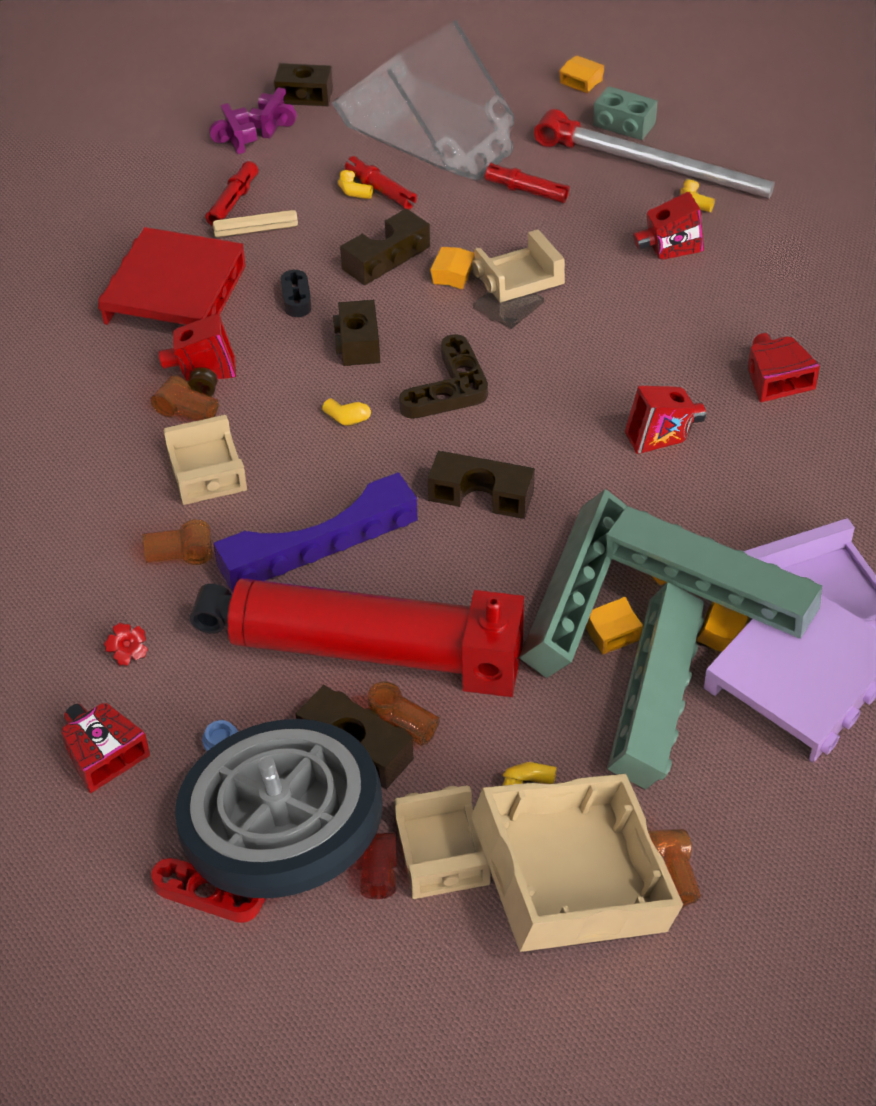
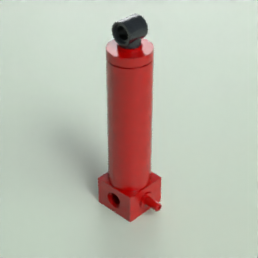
(452, 638)

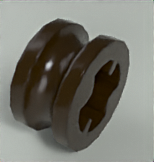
(203, 381)

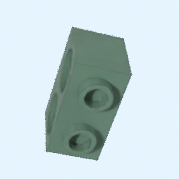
(625, 113)

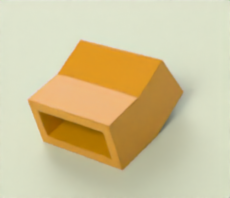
(581, 73)
(452, 267)
(614, 626)
(721, 626)

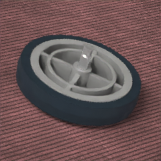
(279, 808)

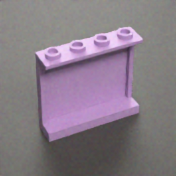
(828, 560)
(803, 683)

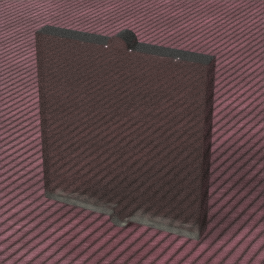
(508, 312)

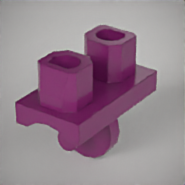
(272, 113)
(234, 127)

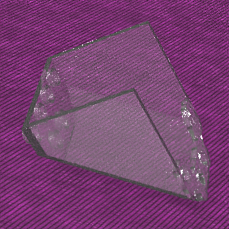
(434, 105)

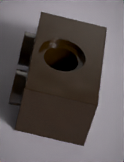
(305, 83)
(358, 333)

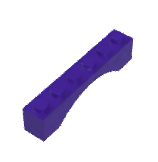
(261, 556)

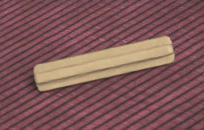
(255, 223)

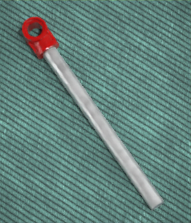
(556, 128)

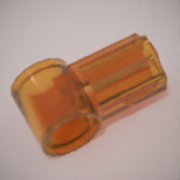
(179, 398)
(188, 543)
(402, 712)
(676, 851)

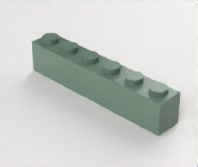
(714, 571)
(573, 587)
(657, 687)

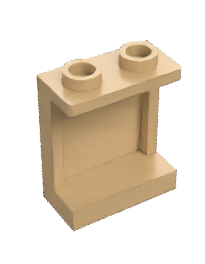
(521, 271)
(204, 459)
(440, 842)

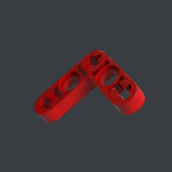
(218, 904)

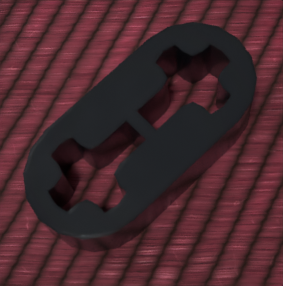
(299, 292)

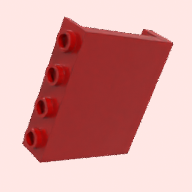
(173, 277)

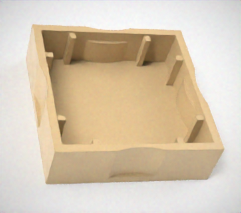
(574, 862)

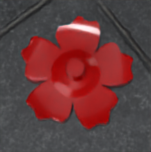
(126, 643)

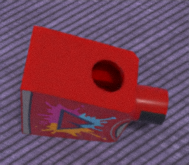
(661, 417)

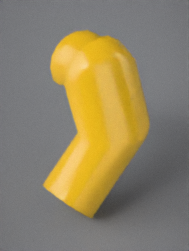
(352, 188)
(704, 202)
(346, 414)
(529, 772)

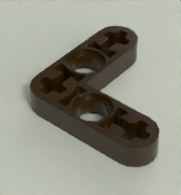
(457, 386)

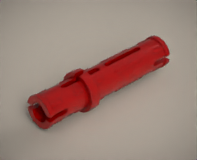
(371, 176)
(535, 185)
(237, 186)

